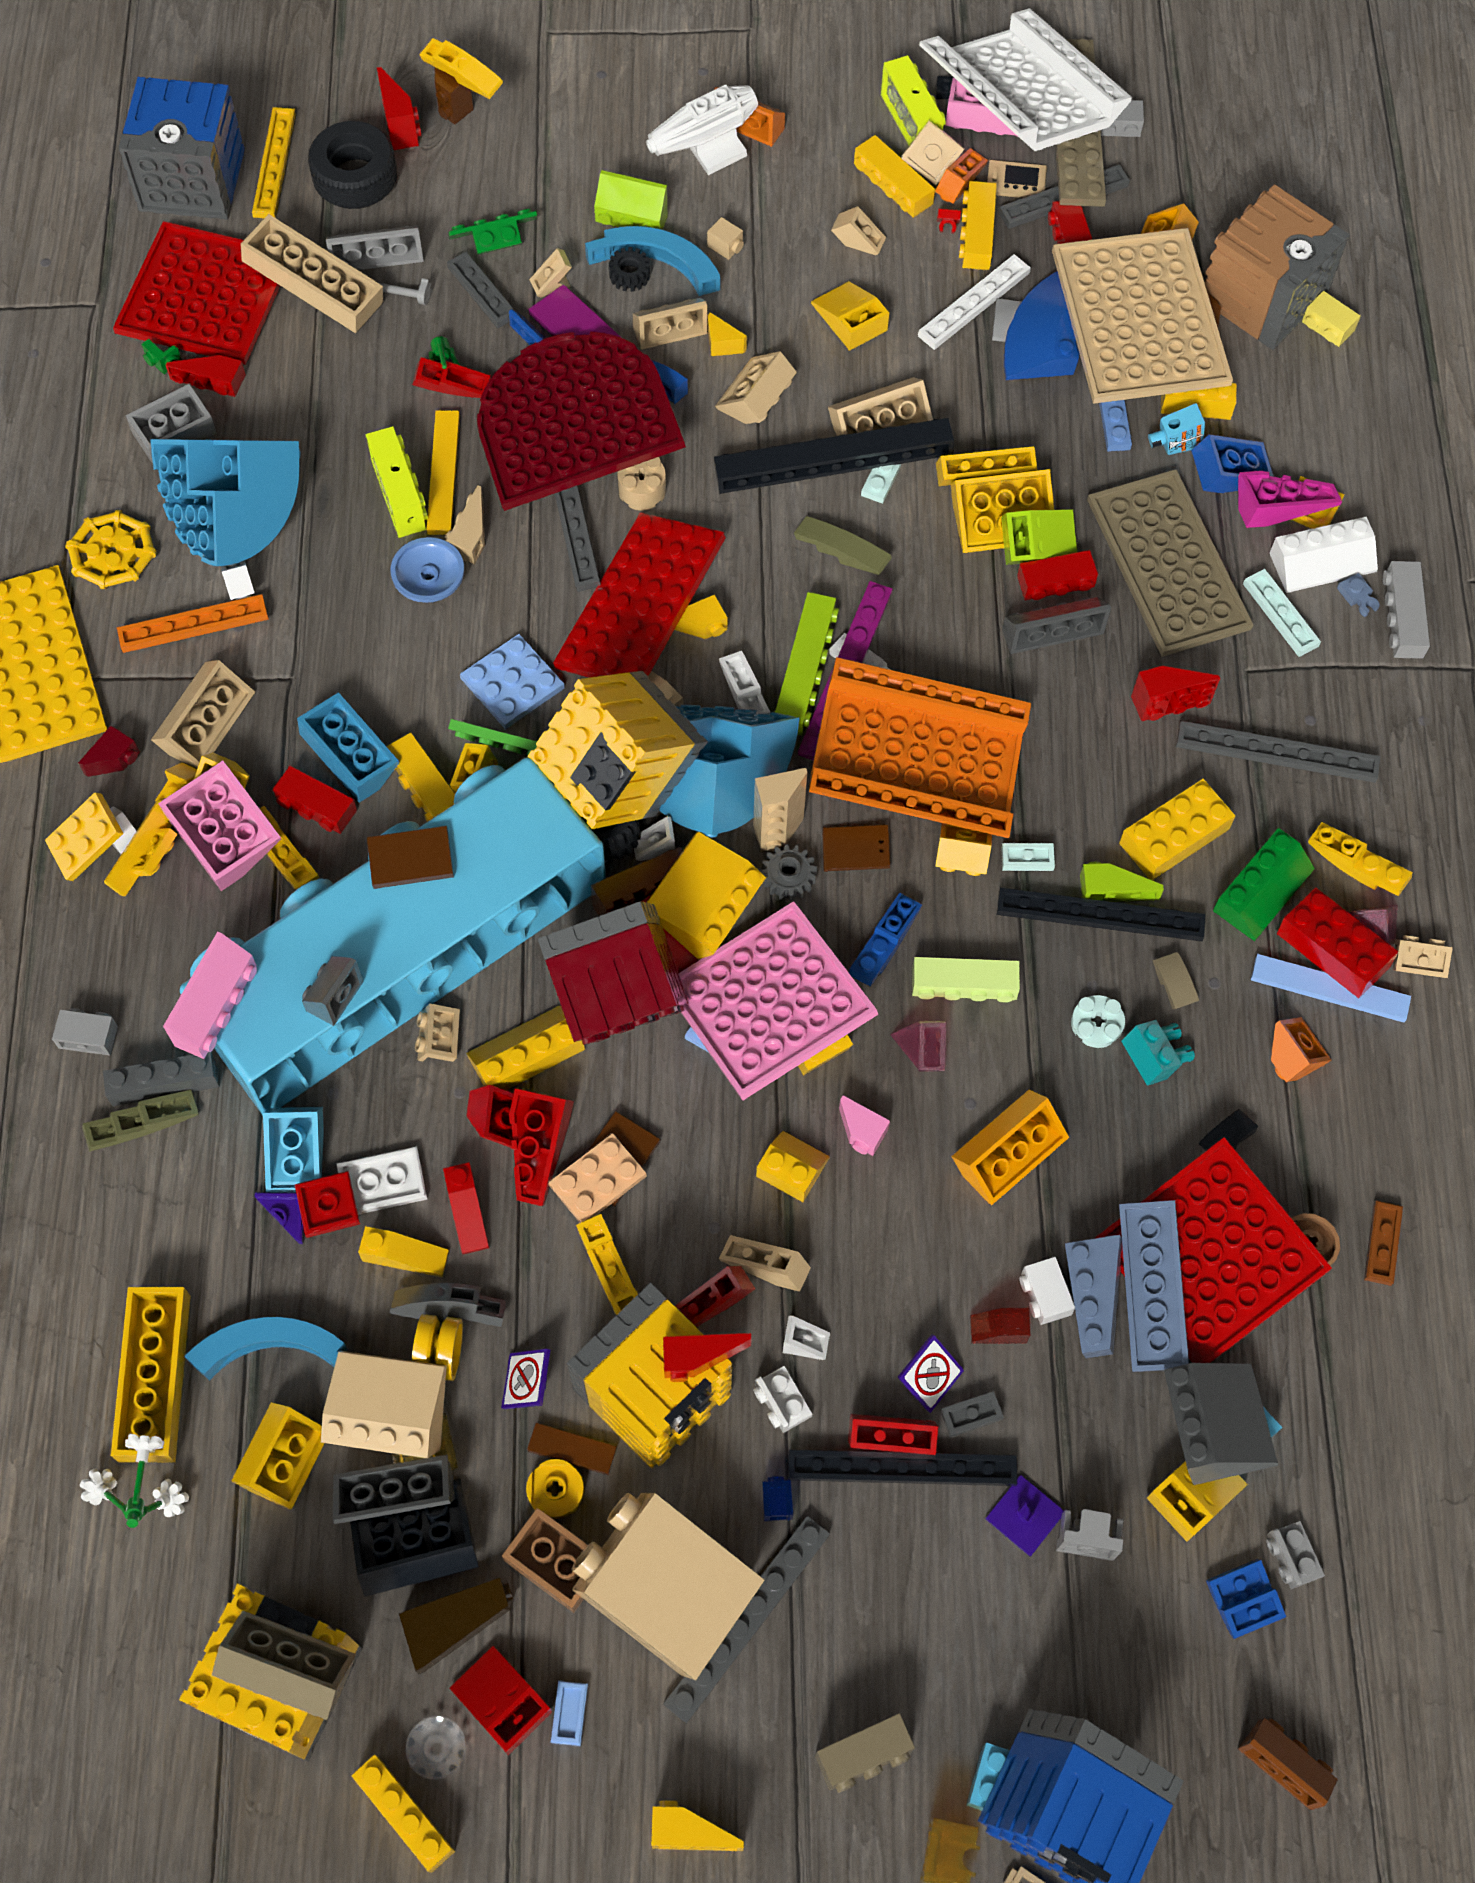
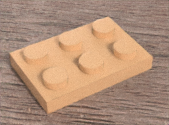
(597, 1179)

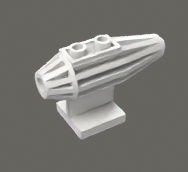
(708, 127)

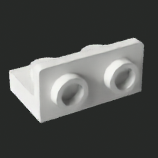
(783, 1399)

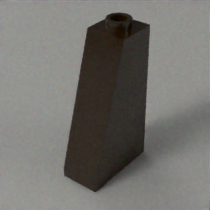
(451, 1621)

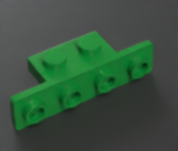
(495, 234)

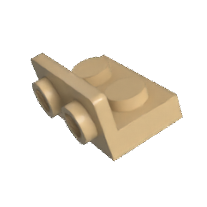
(1422, 958)
(437, 1033)

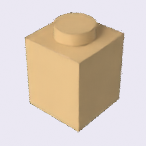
(725, 238)

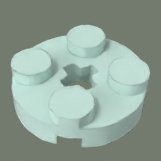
(1108, 1010)

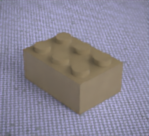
(865, 1753)

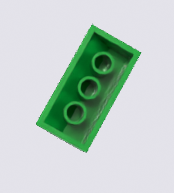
(1265, 885)

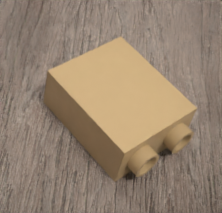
(665, 1582)

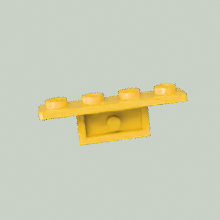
(143, 852)

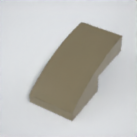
(1176, 979)

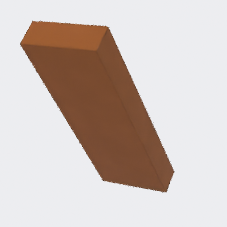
(1383, 1243)

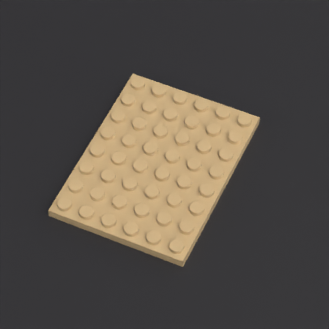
(1141, 315)

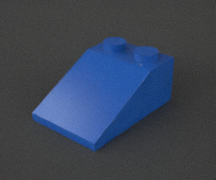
(1223, 458)

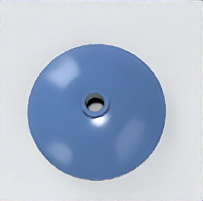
(427, 559)

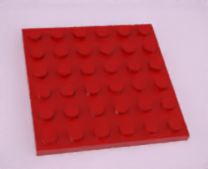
(197, 295)
(1236, 1251)

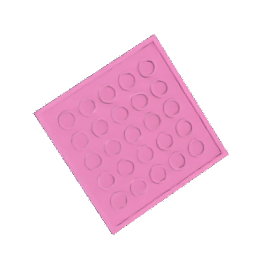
(771, 1000)

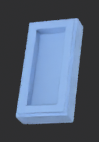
(569, 1713)

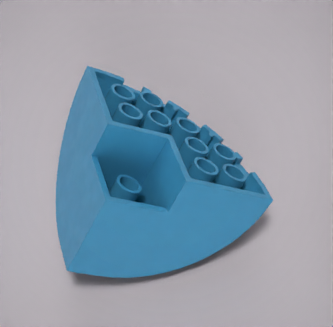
(227, 493)
(721, 781)

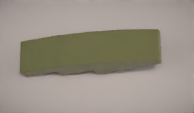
(842, 544)
(141, 1120)

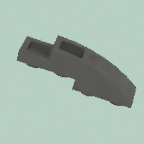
(448, 1300)

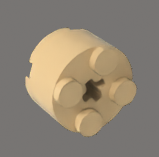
(643, 484)

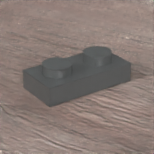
(971, 1414)

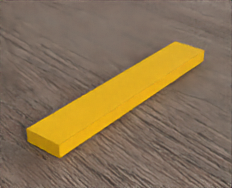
(274, 162)
(443, 472)

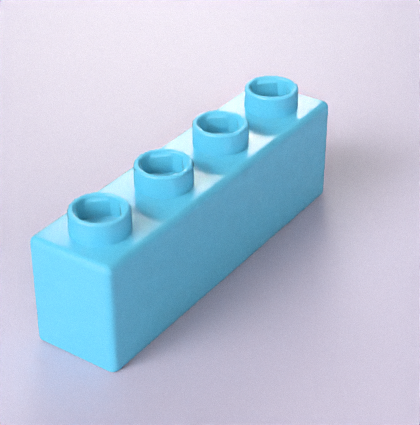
(516, 868)

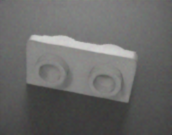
(1294, 1555)

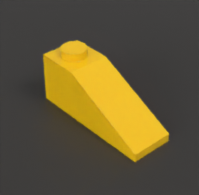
(402, 1252)

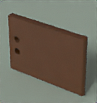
(855, 848)

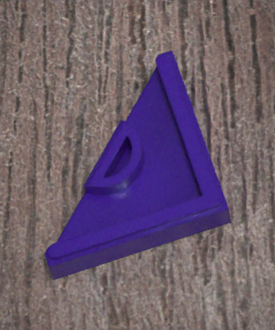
(285, 1210)

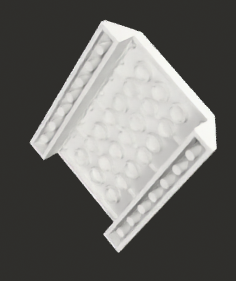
(1034, 81)

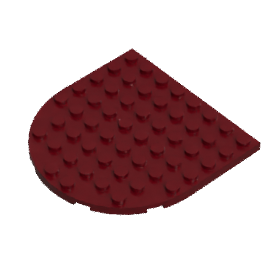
(572, 415)

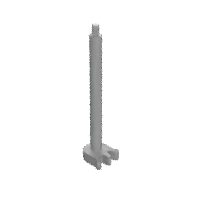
(422, 295)

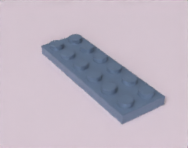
(1153, 1286)

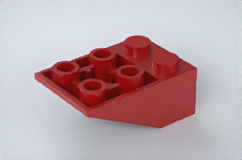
(1171, 691)
(501, 1700)

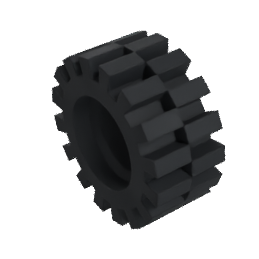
(626, 259)

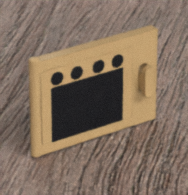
(1017, 179)

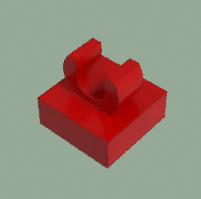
(950, 217)

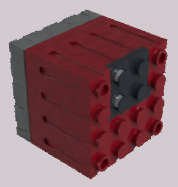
(614, 973)

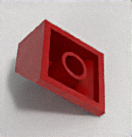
(489, 1113)

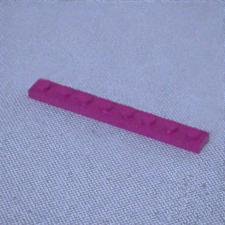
(853, 649)

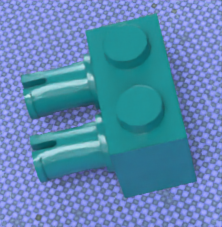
(1153, 1053)

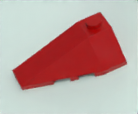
(538, 1135)

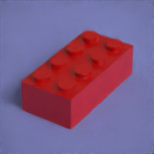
(1337, 942)

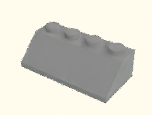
(378, 247)

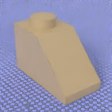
(858, 231)

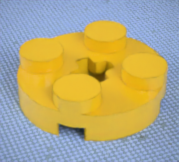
(543, 1477)

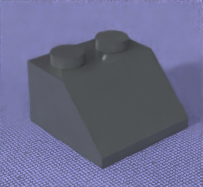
(333, 989)

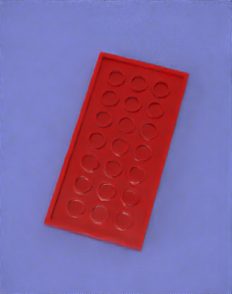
(640, 598)

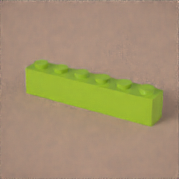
(806, 658)

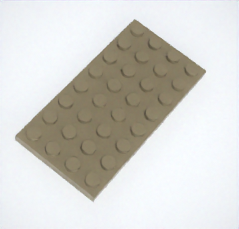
(1169, 563)

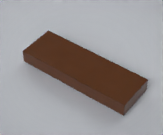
(572, 1448)

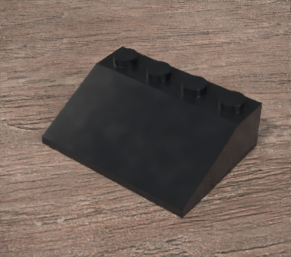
(413, 1545)

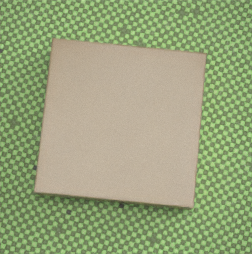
(932, 152)

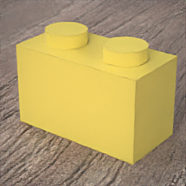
(1331, 318)

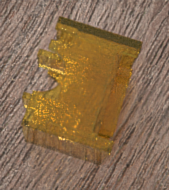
(945, 1852)

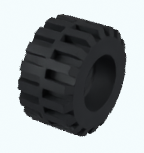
(619, 839)

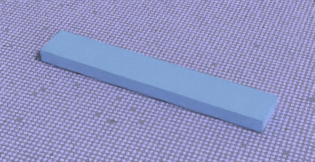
(1324, 987)

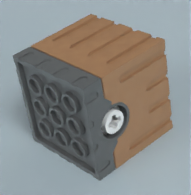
(1274, 265)

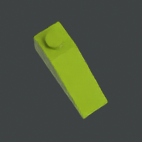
(1116, 884)

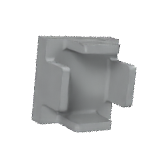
(1090, 1535)

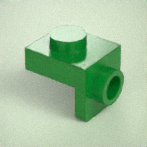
(157, 357)

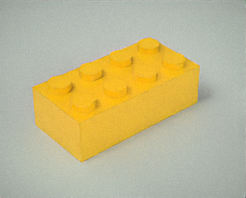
(1177, 829)

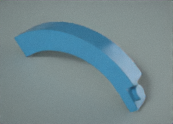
(662, 247)
(262, 1333)

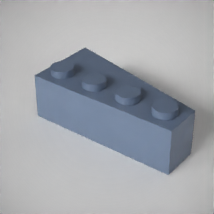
(1095, 1283)

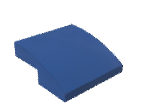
(1245, 1598)

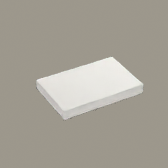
(386, 1180)

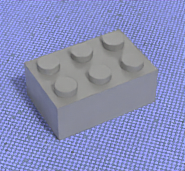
(173, 416)

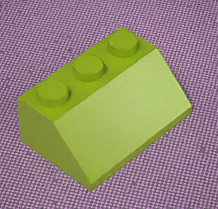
(630, 201)

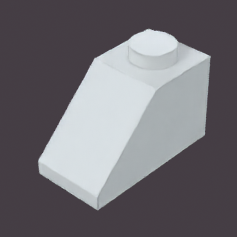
(237, 580)

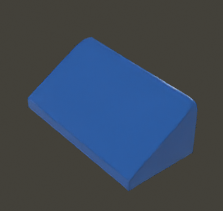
(524, 328)

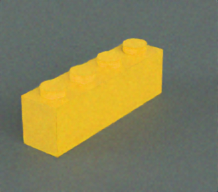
(894, 176)
(978, 225)
(985, 464)
(421, 777)
(403, 1813)

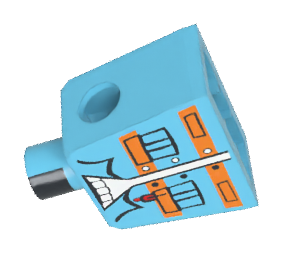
(1179, 430)

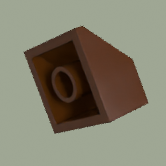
(452, 98)

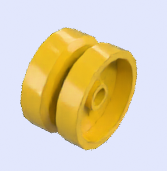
(439, 1344)

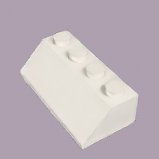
(1325, 554)

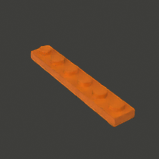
(192, 623)

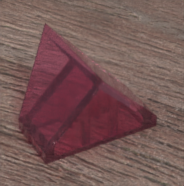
(1380, 920)
(924, 1044)

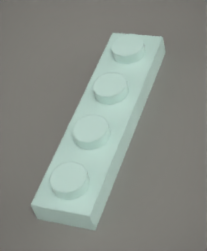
(1281, 613)

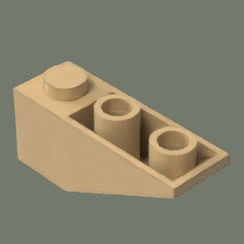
(469, 531)

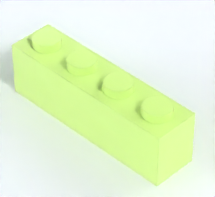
(965, 979)

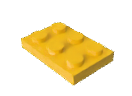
(84, 836)

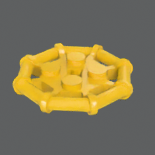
(106, 538)

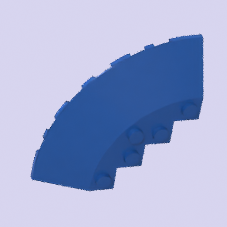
(1041, 335)

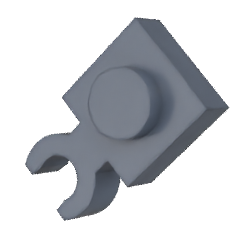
(1358, 591)

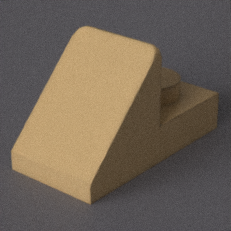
(551, 274)

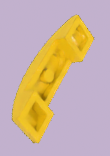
(288, 859)
(607, 1262)

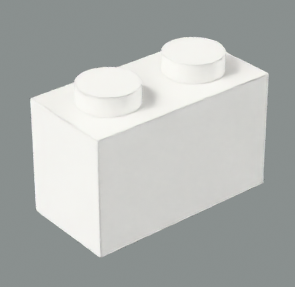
(1047, 1291)

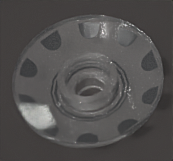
(420, 1743)

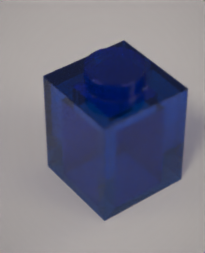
(777, 1499)

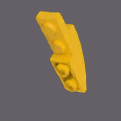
(462, 66)
(1356, 861)

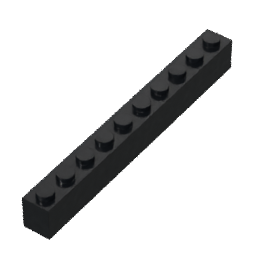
(833, 455)

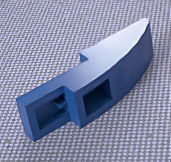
(885, 940)

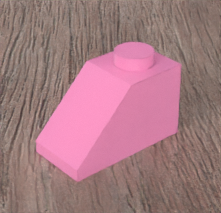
(863, 1126)

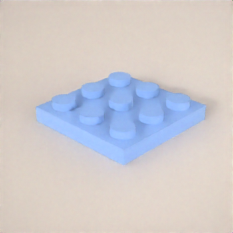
(512, 681)

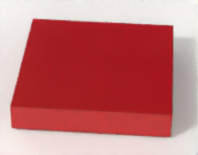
(327, 1204)

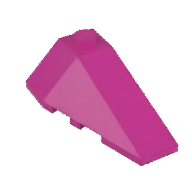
(1272, 500)

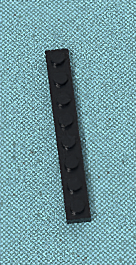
(1101, 914)
(902, 1468)

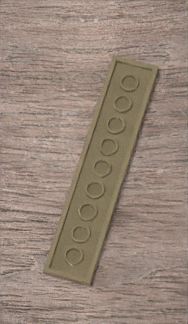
(1081, 158)

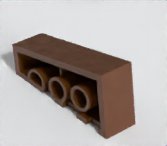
(632, 884)

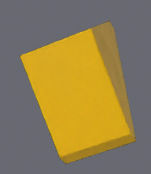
(724, 338)

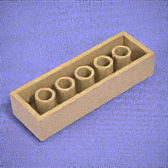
(312, 273)

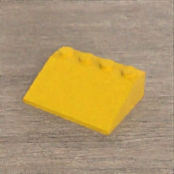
(984, 500)
(705, 894)

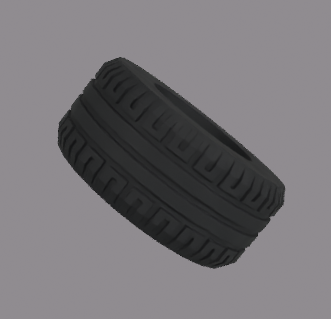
(352, 142)

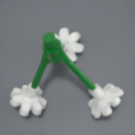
(167, 1496)

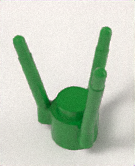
(442, 351)

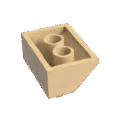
(670, 323)
(757, 388)

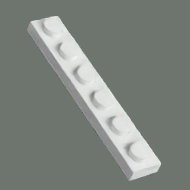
(974, 302)

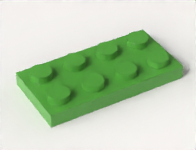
(491, 737)

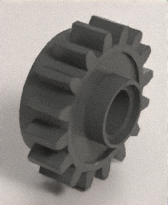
(789, 860)

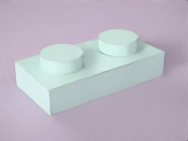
(880, 482)
(1028, 857)

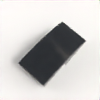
(1234, 1128)

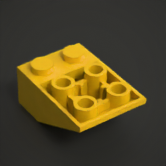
(852, 314)
(1190, 1505)

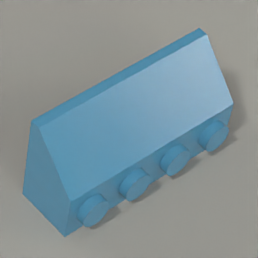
(347, 746)

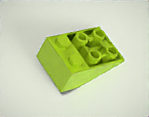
(1038, 535)

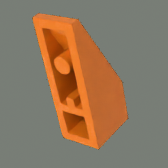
(959, 174)

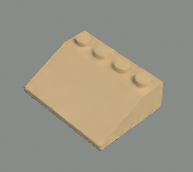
(385, 1405)

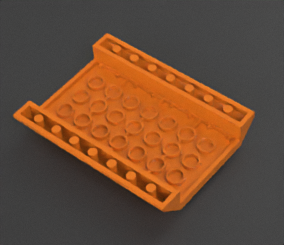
(919, 747)

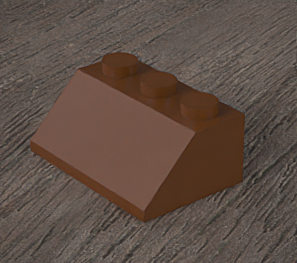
(1289, 1763)

